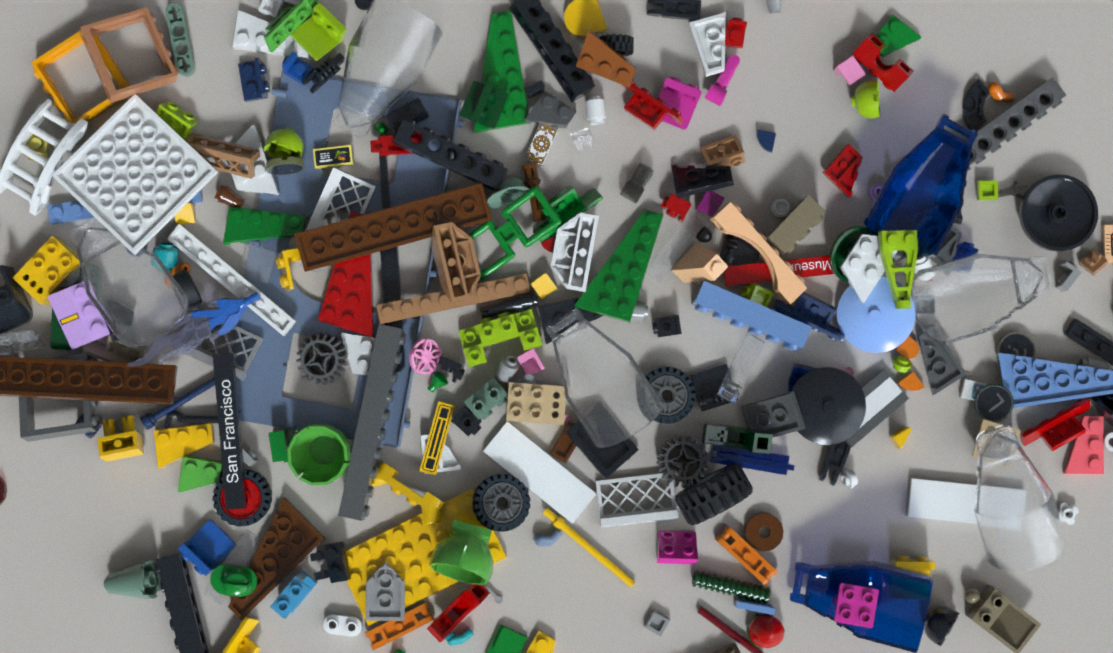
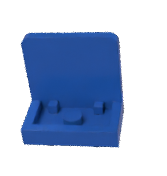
(207, 548)

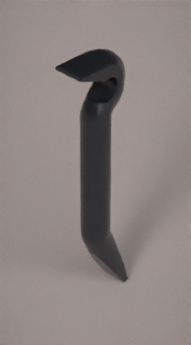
(189, 419)

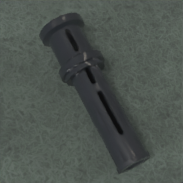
(518, 303)

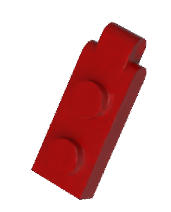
(386, 148)

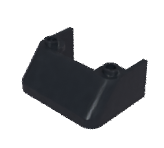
(13, 302)

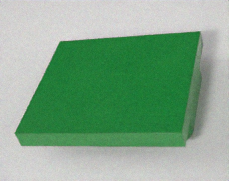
(507, 641)

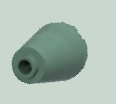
(135, 581)

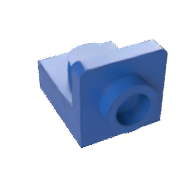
(296, 68)

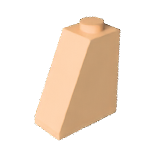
(699, 265)

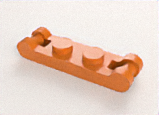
(746, 555)
(394, 629)

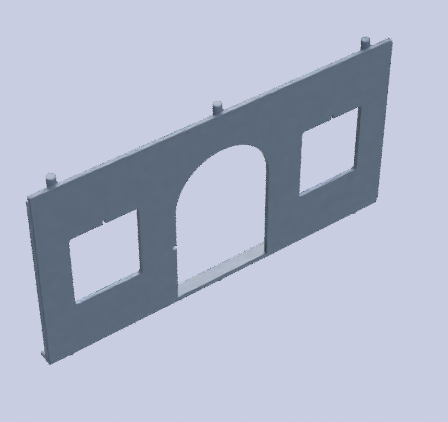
(414, 179)

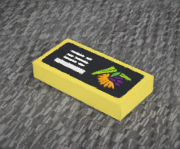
(333, 157)

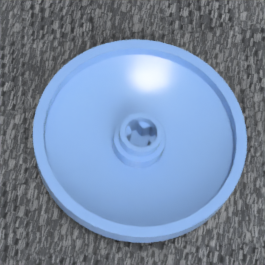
(875, 323)

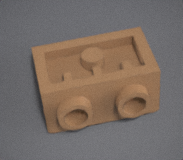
(724, 152)

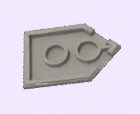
(385, 595)

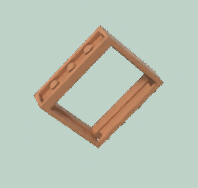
(117, 22)

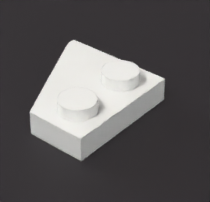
(359, 352)

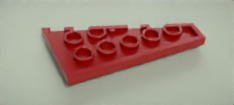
(350, 295)

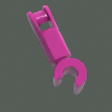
(718, 90)

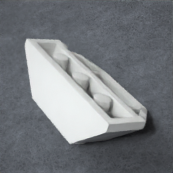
(574, 251)

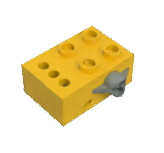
(49, 270)

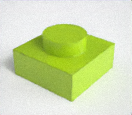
(987, 190)

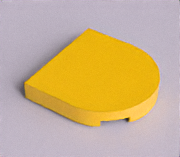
(582, 16)

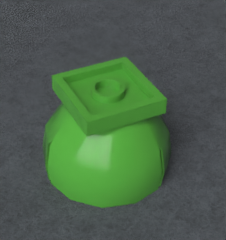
(319, 454)
(464, 554)

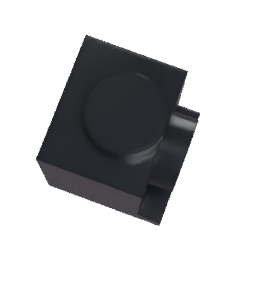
(675, 328)
(465, 414)

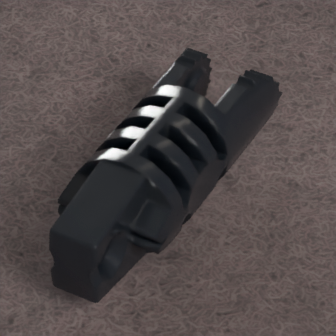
(324, 72)

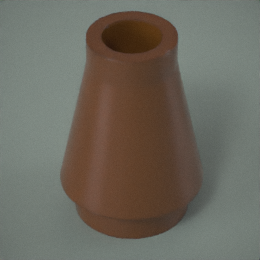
(228, 197)

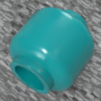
(167, 254)

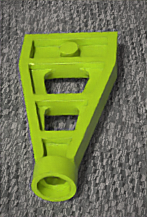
(899, 241)

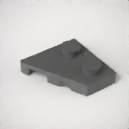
(551, 112)

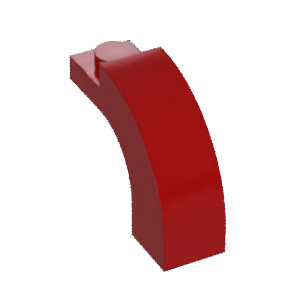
(457, 611)

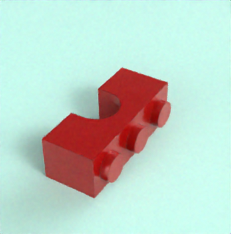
(891, 75)

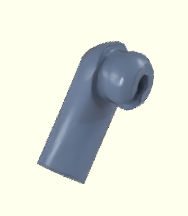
(547, 540)

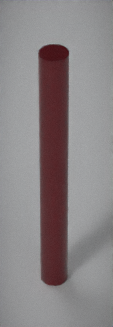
(728, 630)

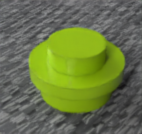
(901, 364)

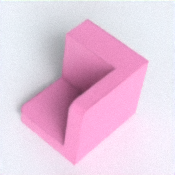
(850, 70)
(530, 362)

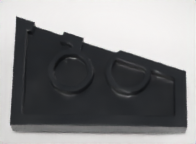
(699, 180)

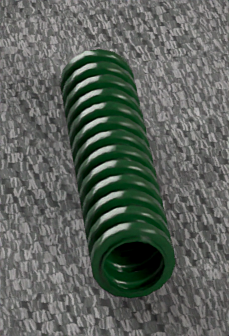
(729, 586)

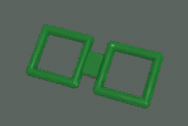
(511, 230)

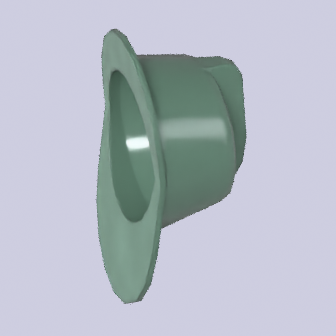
(508, 192)

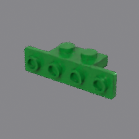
(568, 205)

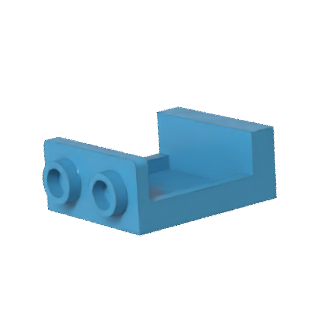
(293, 594)

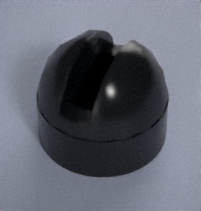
(704, 235)

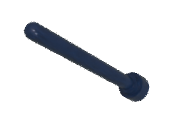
(149, 420)

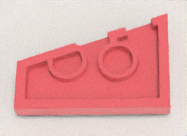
(1088, 449)

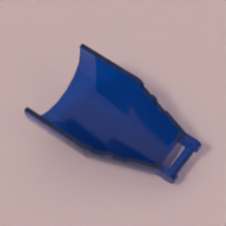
(926, 188)
(900, 603)

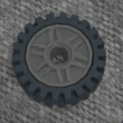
(682, 393)
(516, 501)

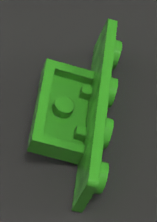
(287, 22)

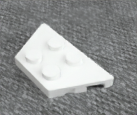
(262, 181)
(864, 265)

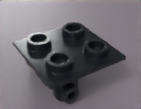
(738, 251)
(707, 385)

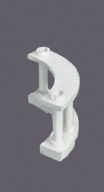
(40, 197)

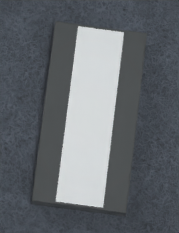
(882, 399)

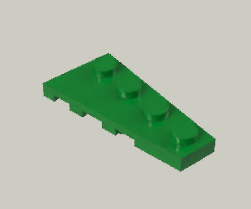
(251, 224)

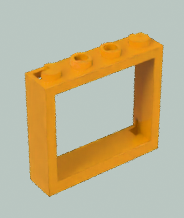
(51, 89)

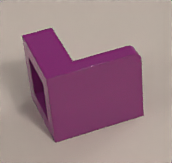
(710, 203)

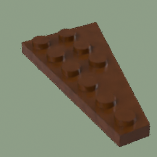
(280, 551)

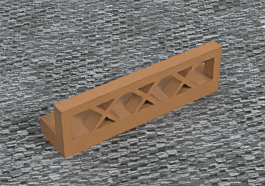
(225, 150)

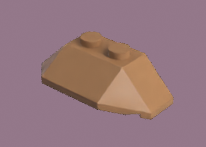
(455, 261)

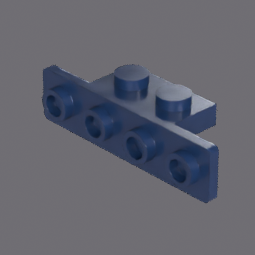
(813, 313)

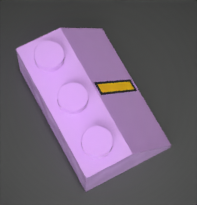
(77, 316)

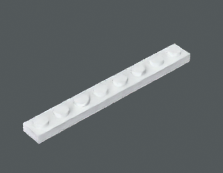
(231, 279)

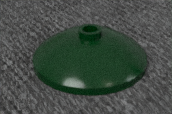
(840, 248)

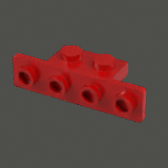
(648, 109)
(1060, 428)

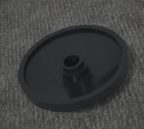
(1058, 213)
(830, 405)

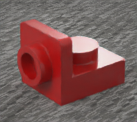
(735, 33)

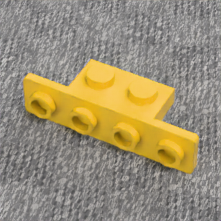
(240, 640)

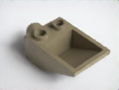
(1002, 617)

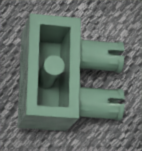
(486, 398)

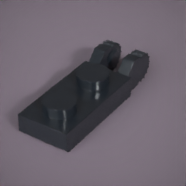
(676, 9)
(835, 459)

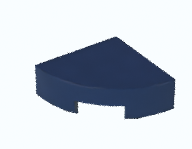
(766, 139)

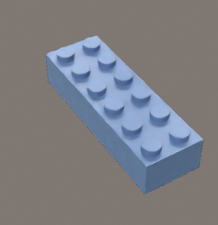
(751, 315)

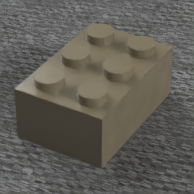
(796, 225)

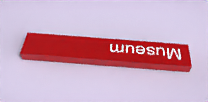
(760, 272)

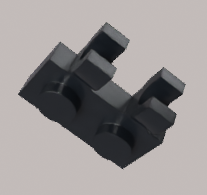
(336, 562)

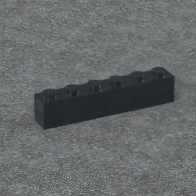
(181, 604)

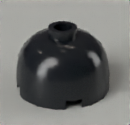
(940, 623)

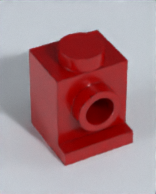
(676, 207)

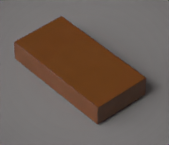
(564, 446)

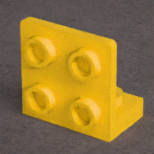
(282, 262)

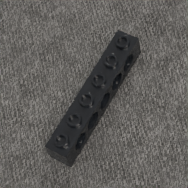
(552, 56)
(402, 139)

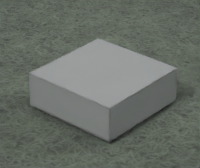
(657, 622)

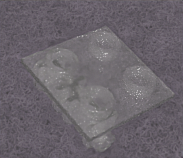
(22, 340)

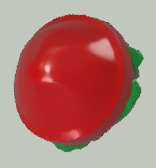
(765, 630)

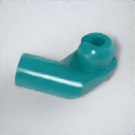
(459, 639)

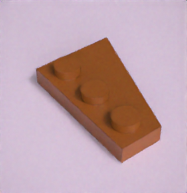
(604, 61)

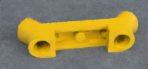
(429, 503)

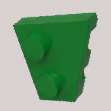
(896, 36)

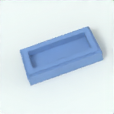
(754, 606)

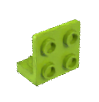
(319, 33)

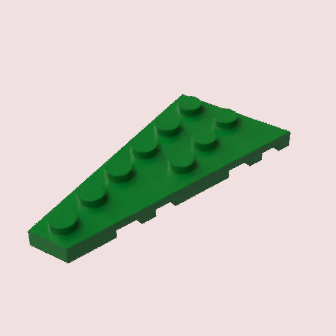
(504, 72)
(621, 278)

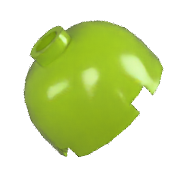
(867, 99)
(284, 143)

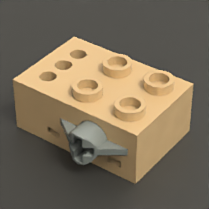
(535, 402)

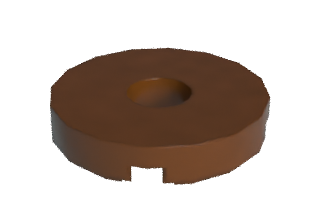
(775, 532)

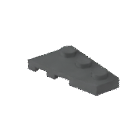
(939, 364)

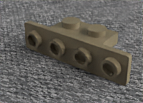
(114, 351)

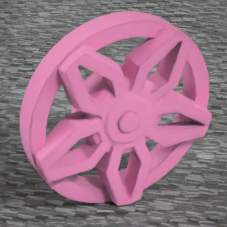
(425, 356)

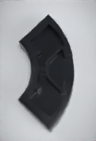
(973, 105)

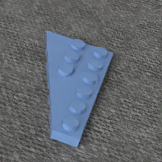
(1048, 381)

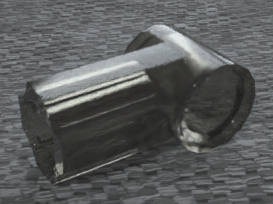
(635, 186)

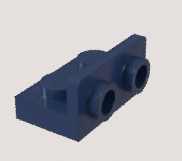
(253, 80)

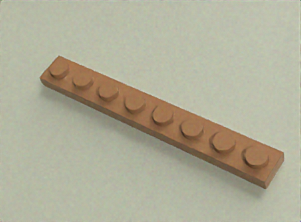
(439, 301)

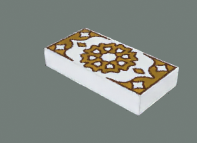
(541, 144)

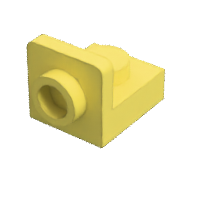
(38, 145)

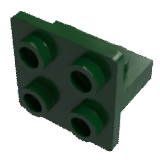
(484, 104)

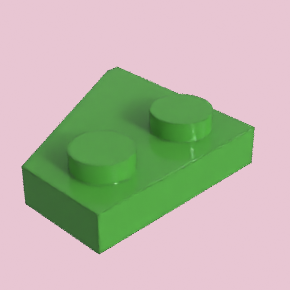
(198, 472)

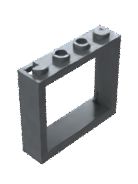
(26, 415)

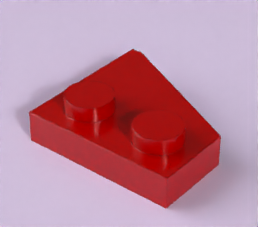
(844, 169)

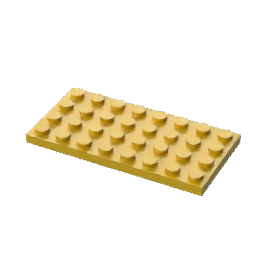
(409, 551)

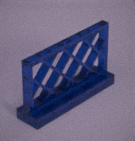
(757, 461)

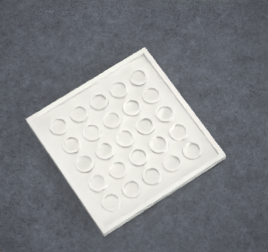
(134, 174)

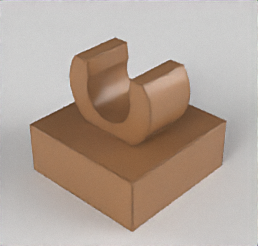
(1093, 262)

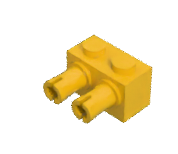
(121, 445)

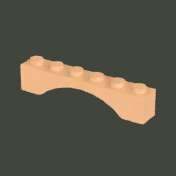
(784, 281)

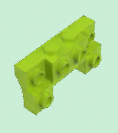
(497, 331)

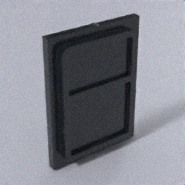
(605, 459)

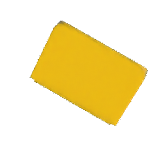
(186, 215)
(543, 286)
(900, 436)

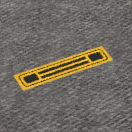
(437, 438)

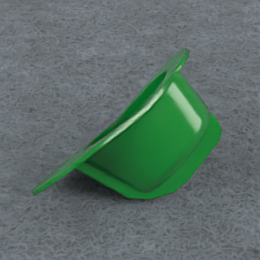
(233, 580)

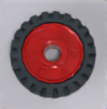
(257, 501)

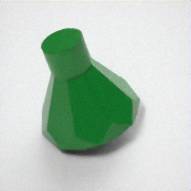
(438, 381)

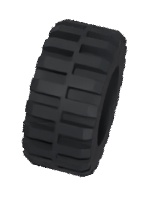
(714, 494)

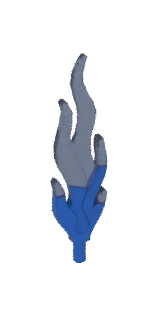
(202, 323)

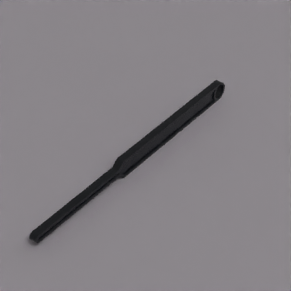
(390, 257)

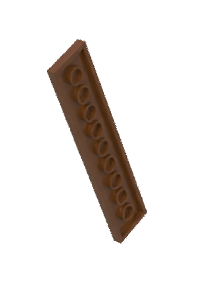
(391, 227)
(87, 380)

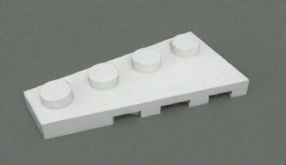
(250, 37)

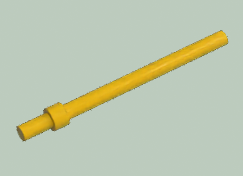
(560, 523)

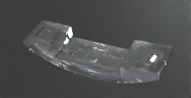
(675, 246)
(740, 368)
(238, 556)

